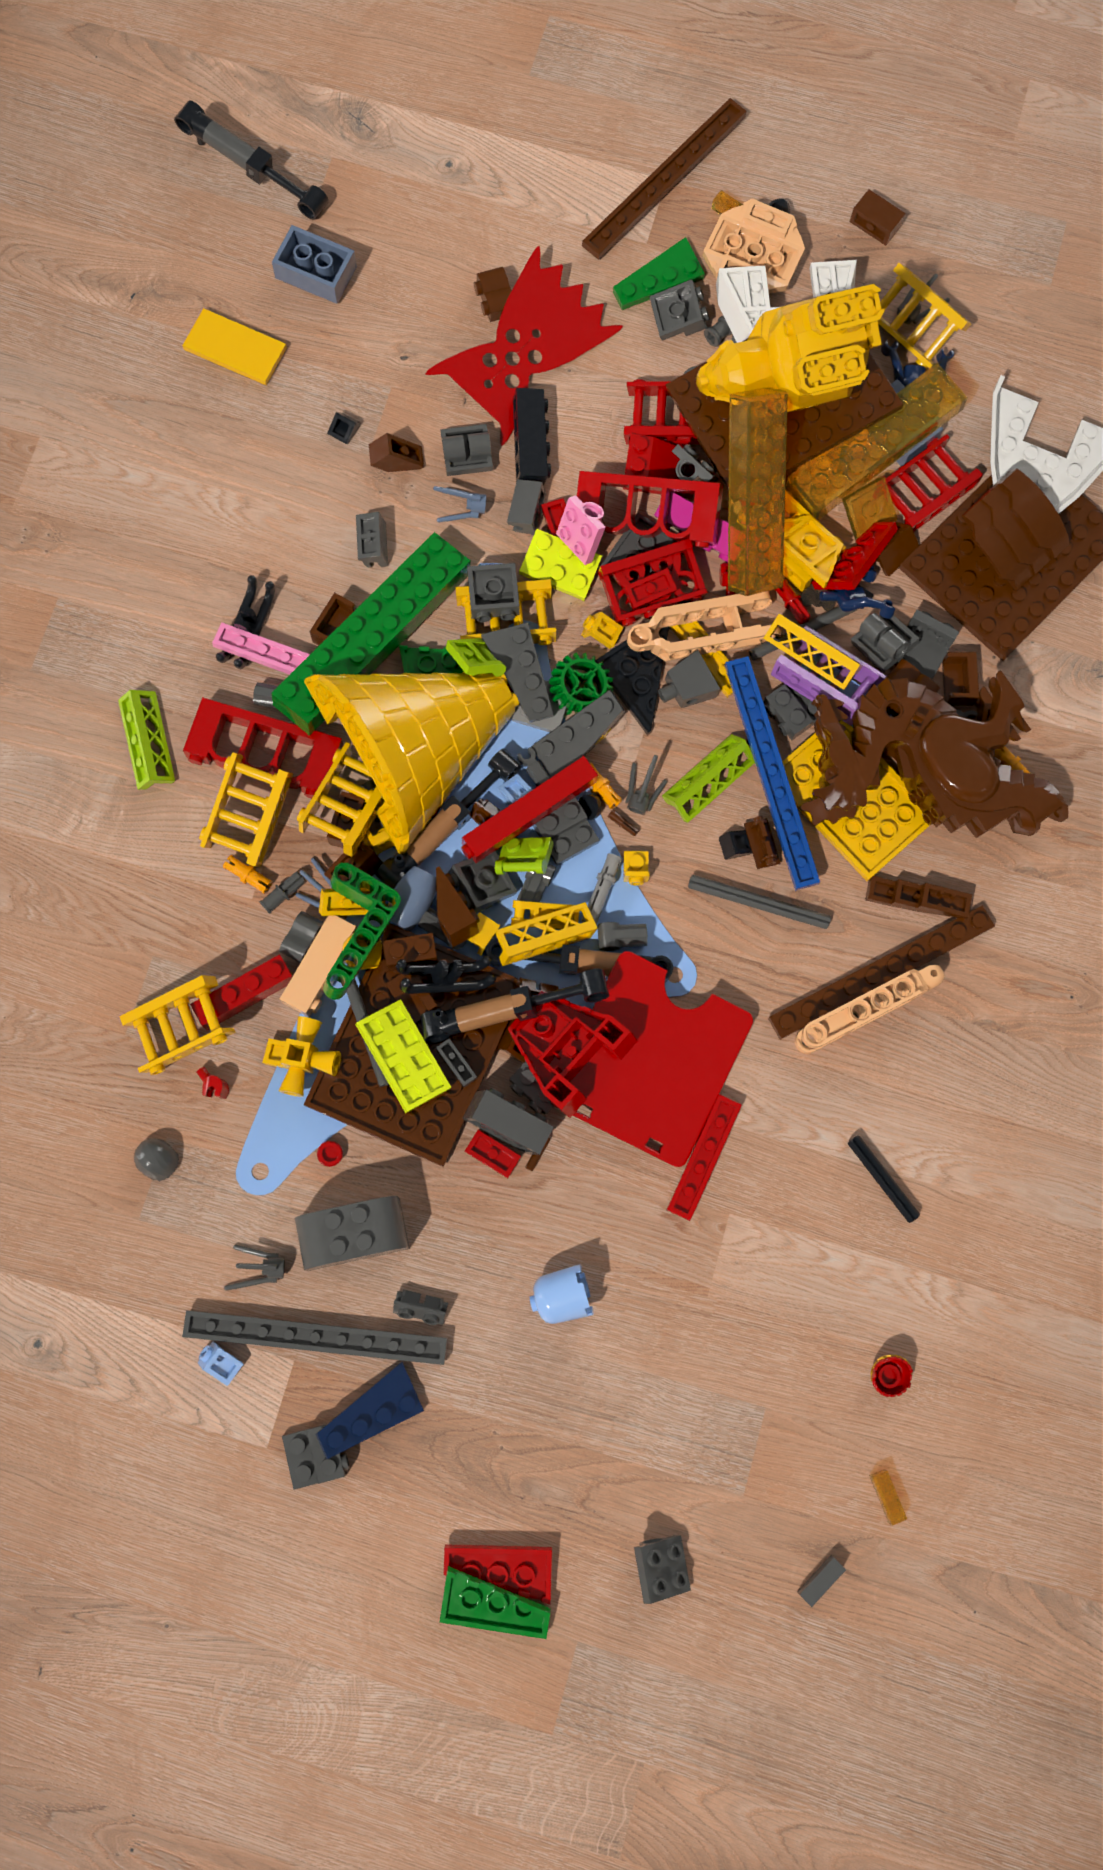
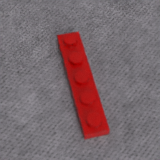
(704, 1157)

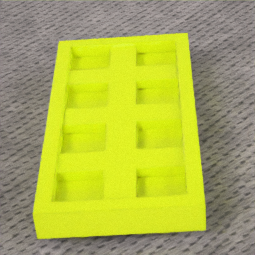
(403, 1056)

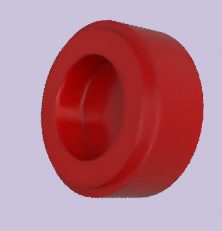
(329, 1153)

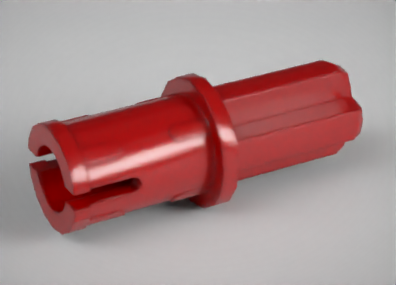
(793, 602)

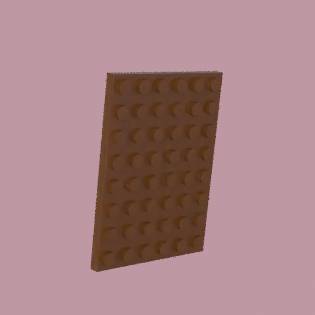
(808, 430)
(969, 589)
(355, 1093)

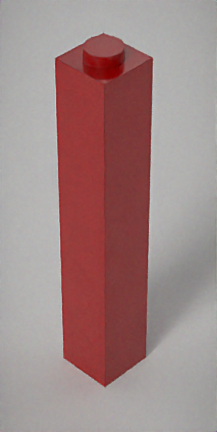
(528, 810)

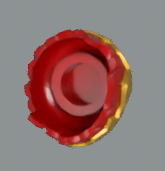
(891, 1375)

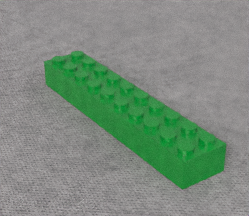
(376, 626)

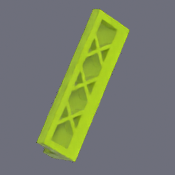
(140, 737)
(709, 768)

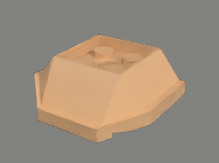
(761, 232)

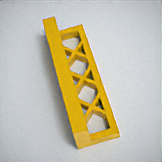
(821, 646)
(548, 942)

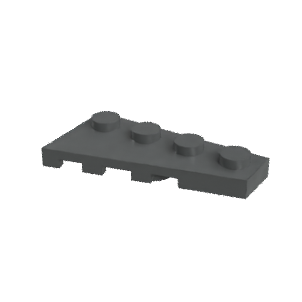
(523, 672)
(578, 734)

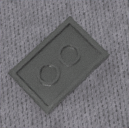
(633, 544)

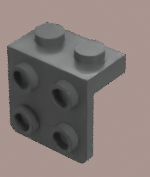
(934, 642)

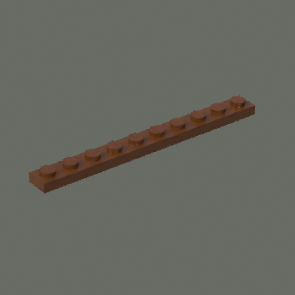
(664, 178)
(881, 971)

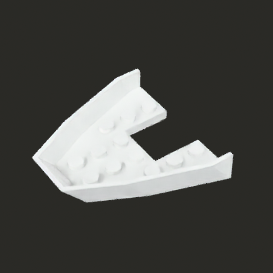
(745, 294)
(1057, 477)

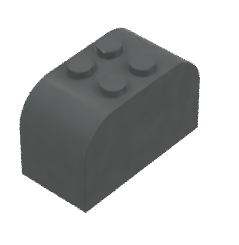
(351, 1232)

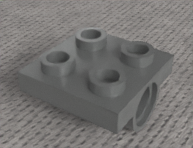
(466, 450)
(688, 457)
(884, 640)
(662, 1568)

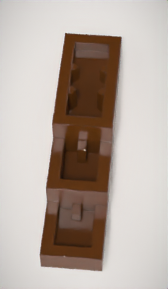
(918, 897)

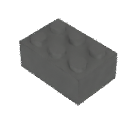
(508, 1121)

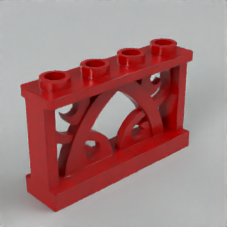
(672, 556)

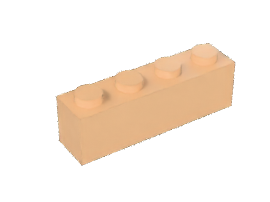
(307, 983)

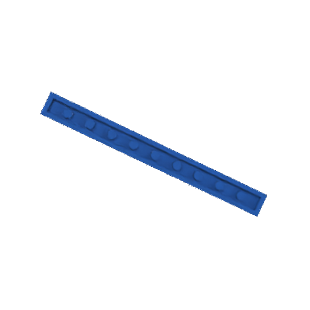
(772, 773)

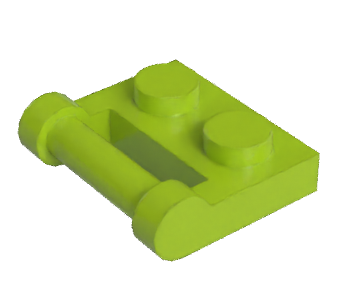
(475, 657)
(525, 855)

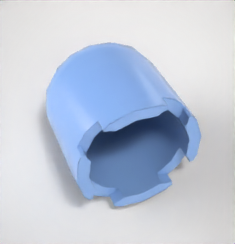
(562, 1296)

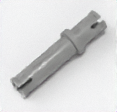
(603, 886)

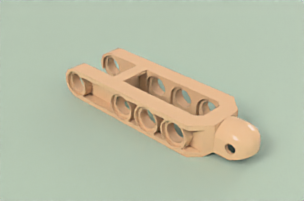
(646, 635)
(843, 1022)

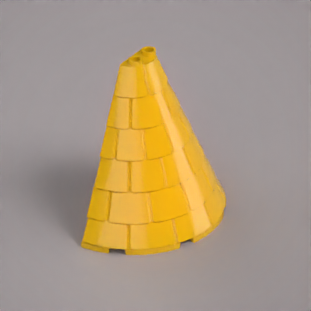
(415, 735)

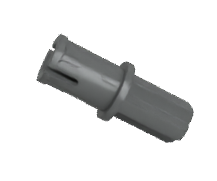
(282, 892)

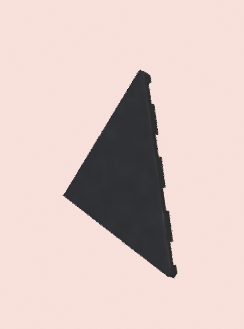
(635, 679)

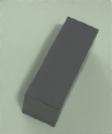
(456, 1063)
(821, 1581)

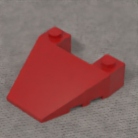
(562, 1043)

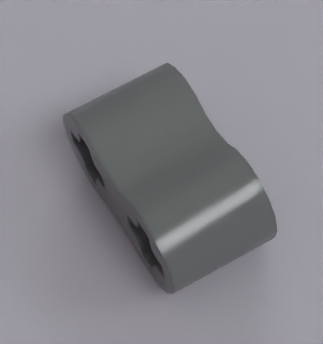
(300, 936)

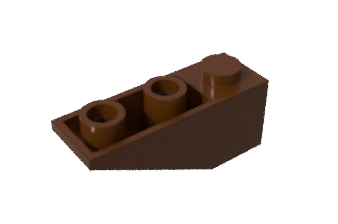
(454, 917)

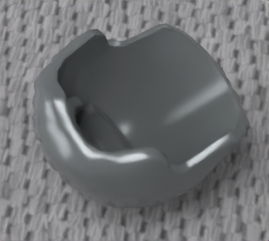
(156, 1159)

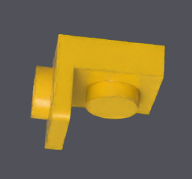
(602, 629)
(379, 842)
(636, 867)

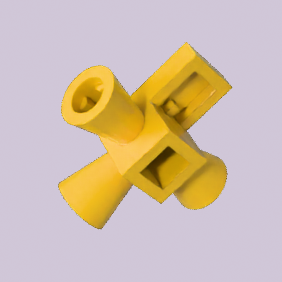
(300, 1056)

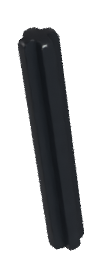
(884, 1179)

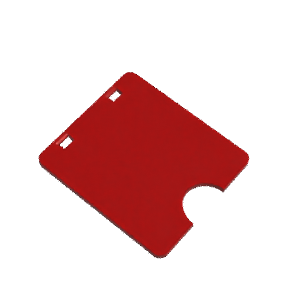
(673, 1070)

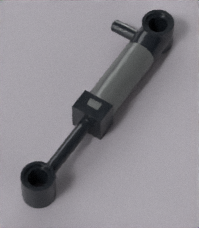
(256, 162)

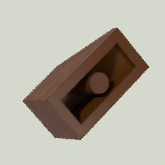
(395, 454)

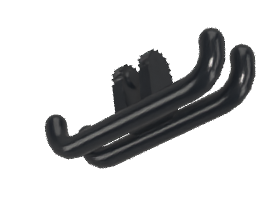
(247, 619)
(444, 976)

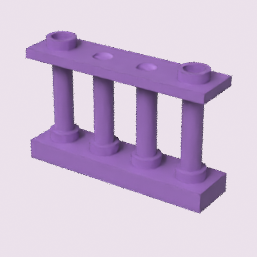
(810, 685)

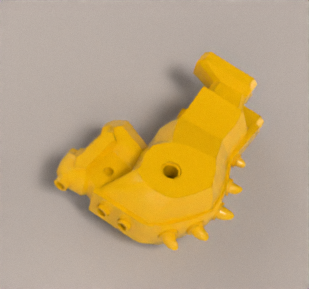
(804, 348)

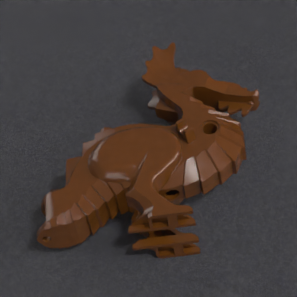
(939, 757)

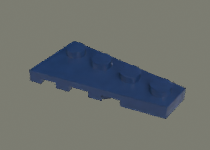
(375, 1411)

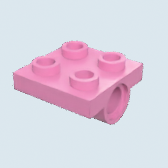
(581, 528)

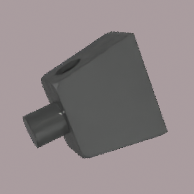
(689, 682)

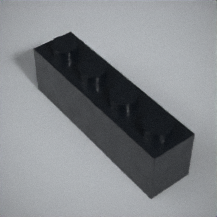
(530, 435)

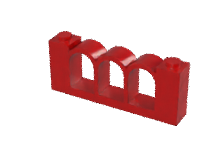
(705, 512)
(209, 724)

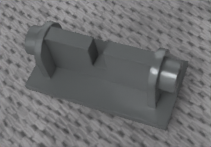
(408, 1306)

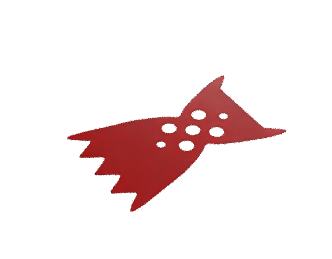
(533, 304)

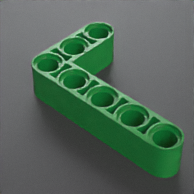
(365, 931)

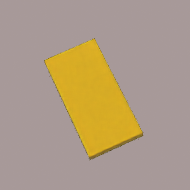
(234, 346)

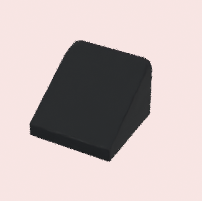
(343, 427)
(735, 844)

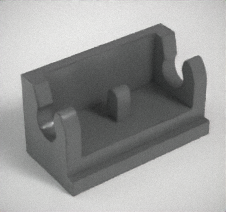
(526, 506)
(371, 539)

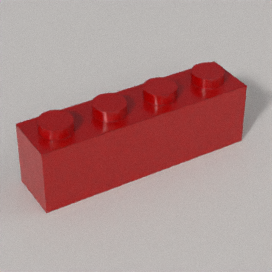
(246, 990)

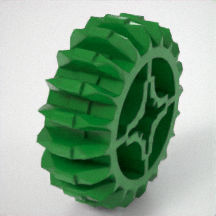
(573, 678)

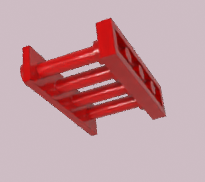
(674, 435)
(948, 494)

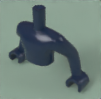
(910, 372)
(856, 599)

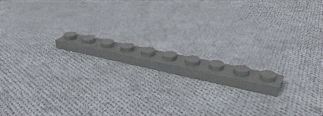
(314, 1337)

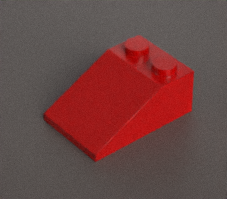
(653, 458)

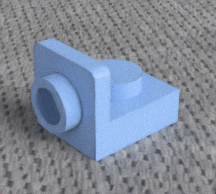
(514, 789)
(219, 1363)

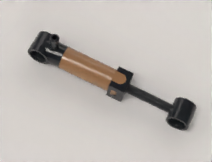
(451, 817)
(577, 960)
(520, 1004)

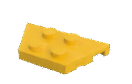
(811, 547)

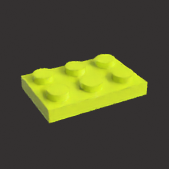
(552, 559)

